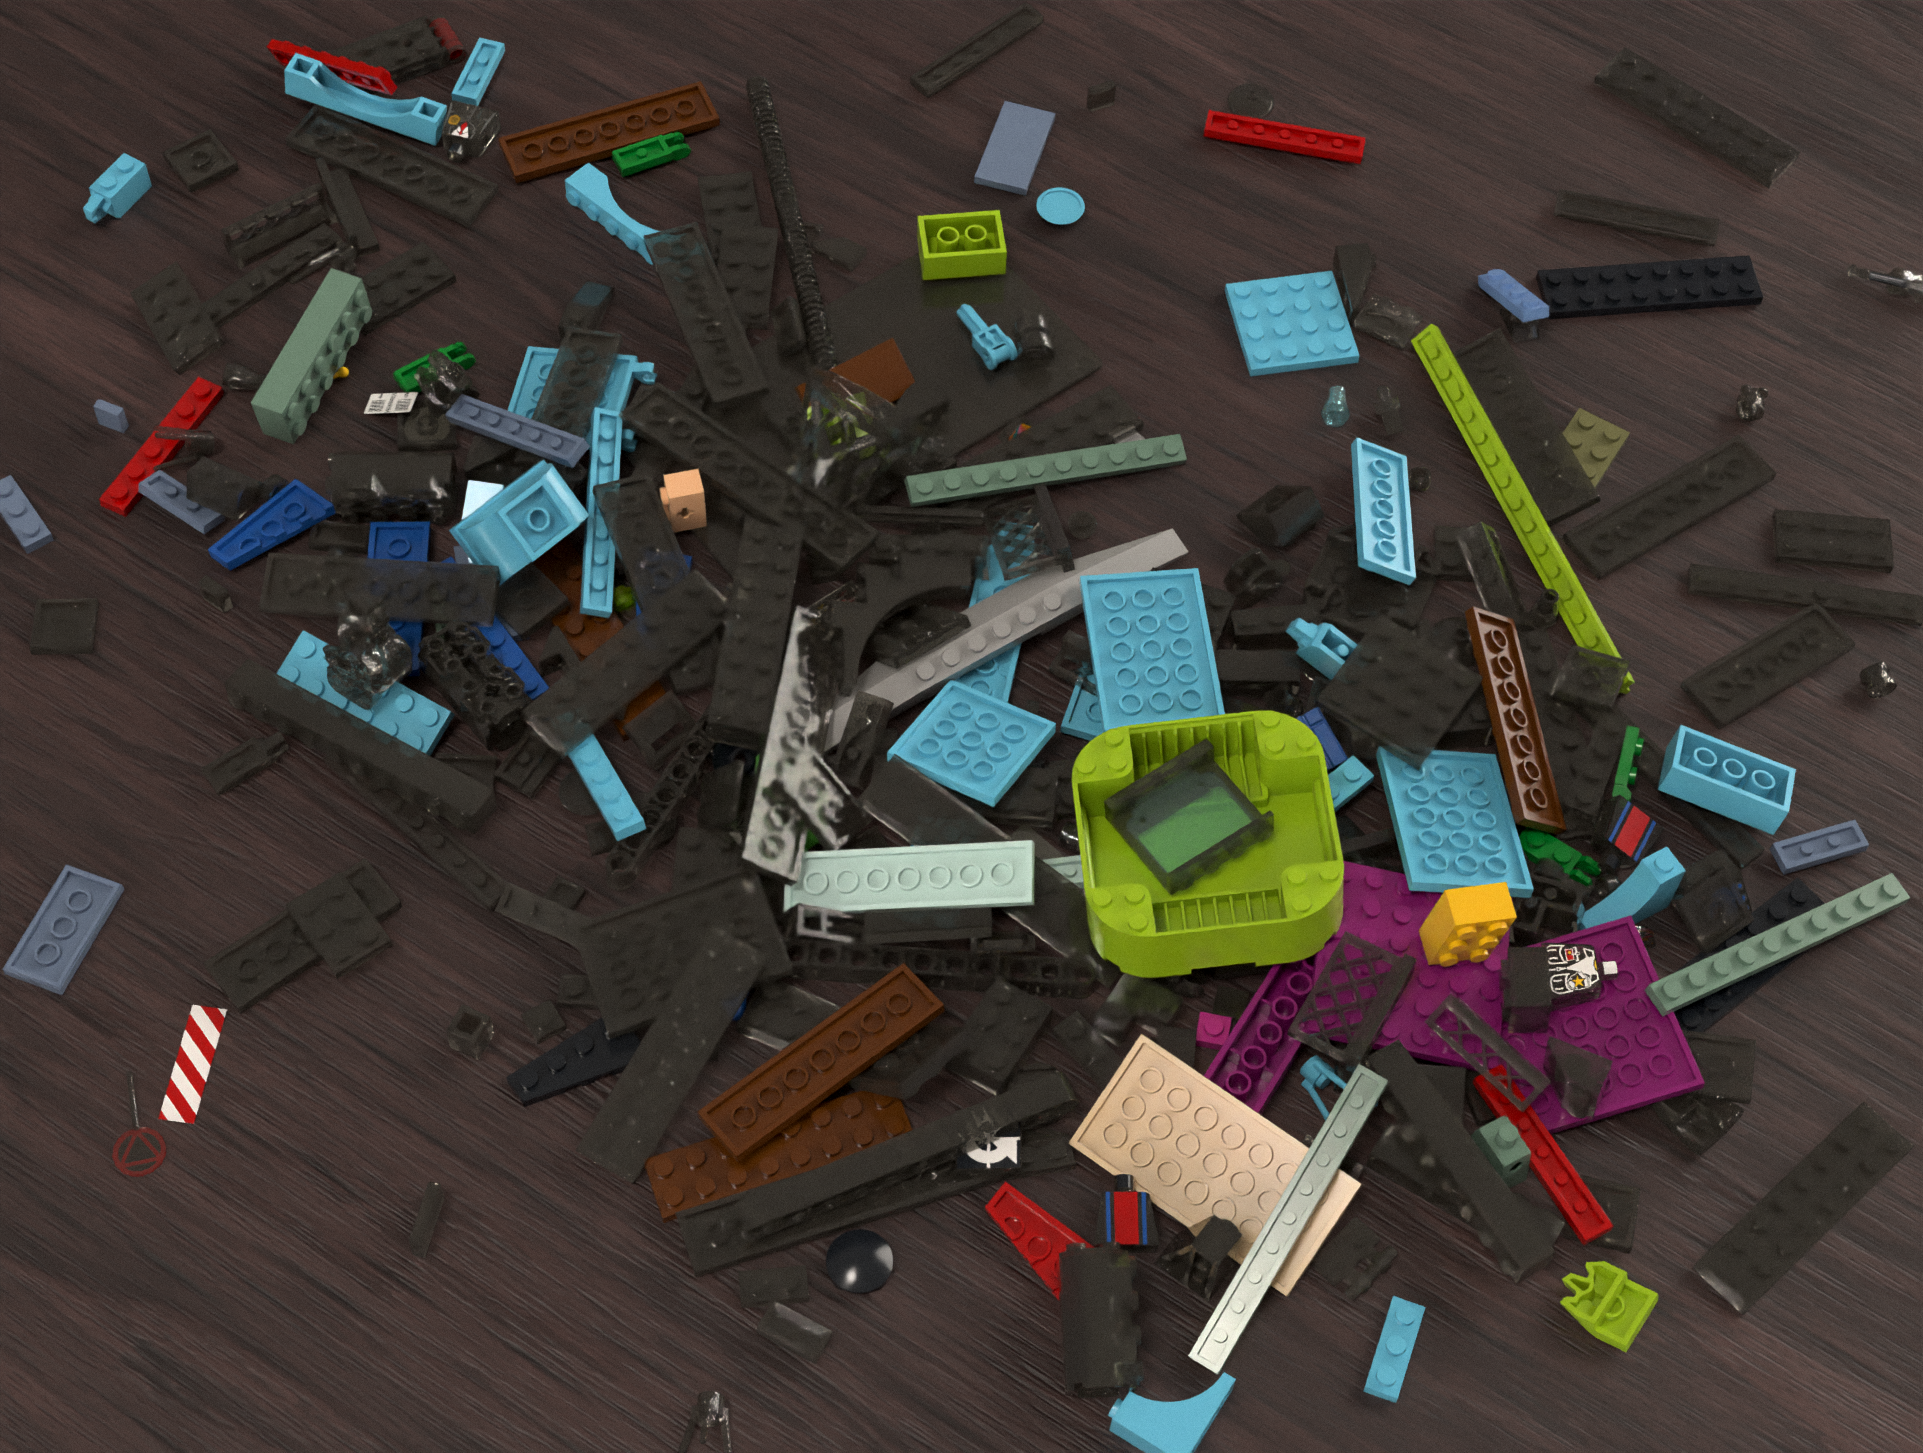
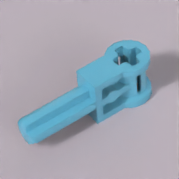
(987, 341)

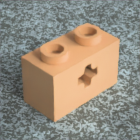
(684, 500)

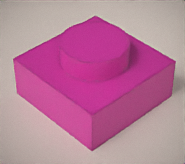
(1212, 1030)

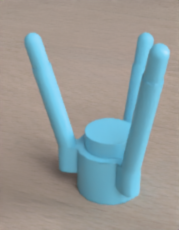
(1319, 1074)

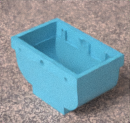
(521, 521)

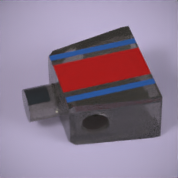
(1622, 834)
(1126, 1218)

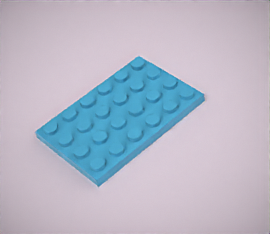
(1150, 647)
(1454, 822)

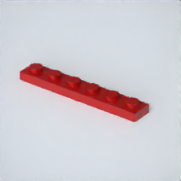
(350, 71)
(1284, 137)
(186, 414)
(1548, 1162)

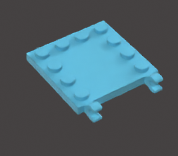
(537, 367)

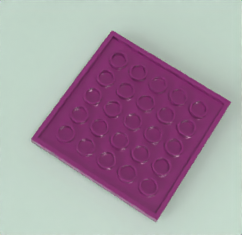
(1390, 916)
(1621, 1025)

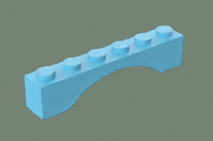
(317, 84)
(591, 193)

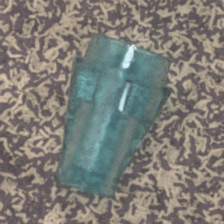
(1335, 410)

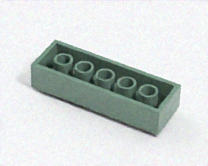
(312, 356)

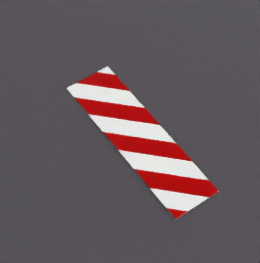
(192, 1064)

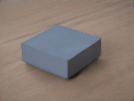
(111, 416)

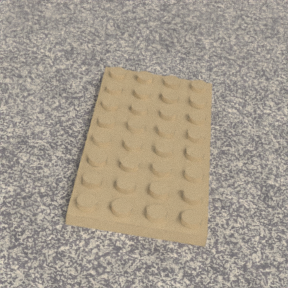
(1203, 1153)

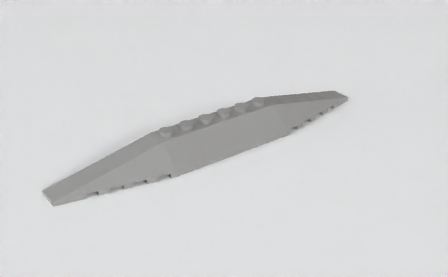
(1001, 623)

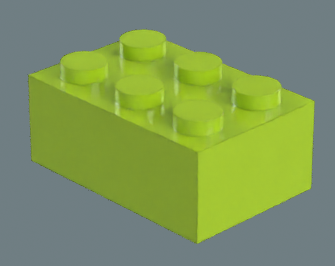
(961, 245)

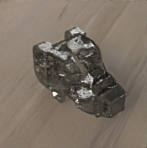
(368, 653)

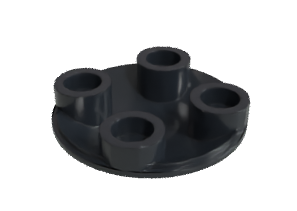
(859, 1261)

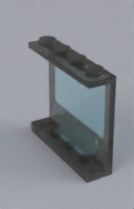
(1186, 818)

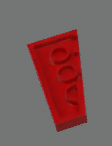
(1032, 1232)

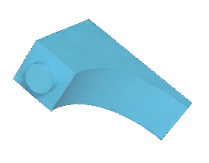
(1642, 894)
(1169, 1425)

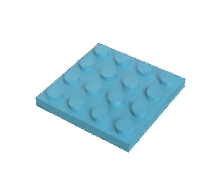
(1291, 323)
(973, 742)

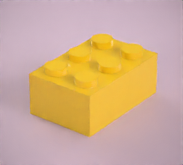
(1467, 924)

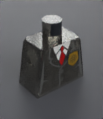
(468, 130)

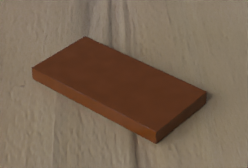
(877, 369)

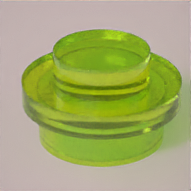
(622, 598)

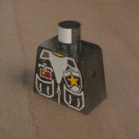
(1576, 974)

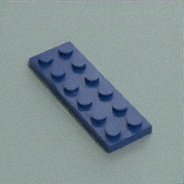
(402, 542)

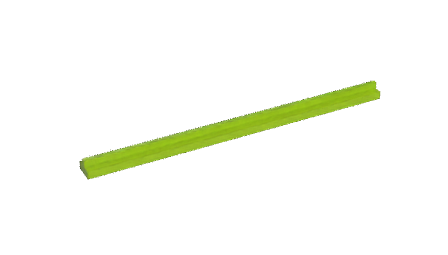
(1513, 495)

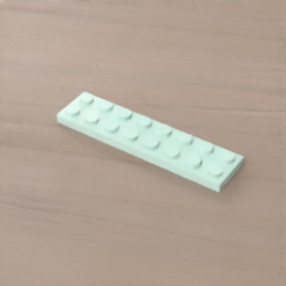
(917, 877)

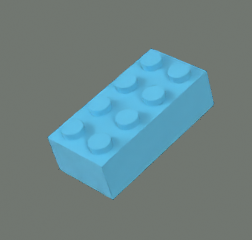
(1727, 779)

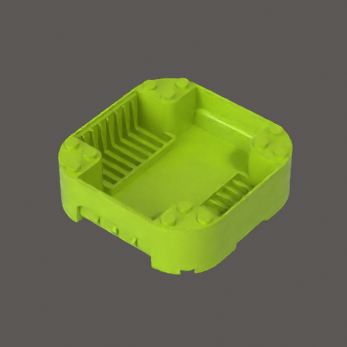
(1257, 908)

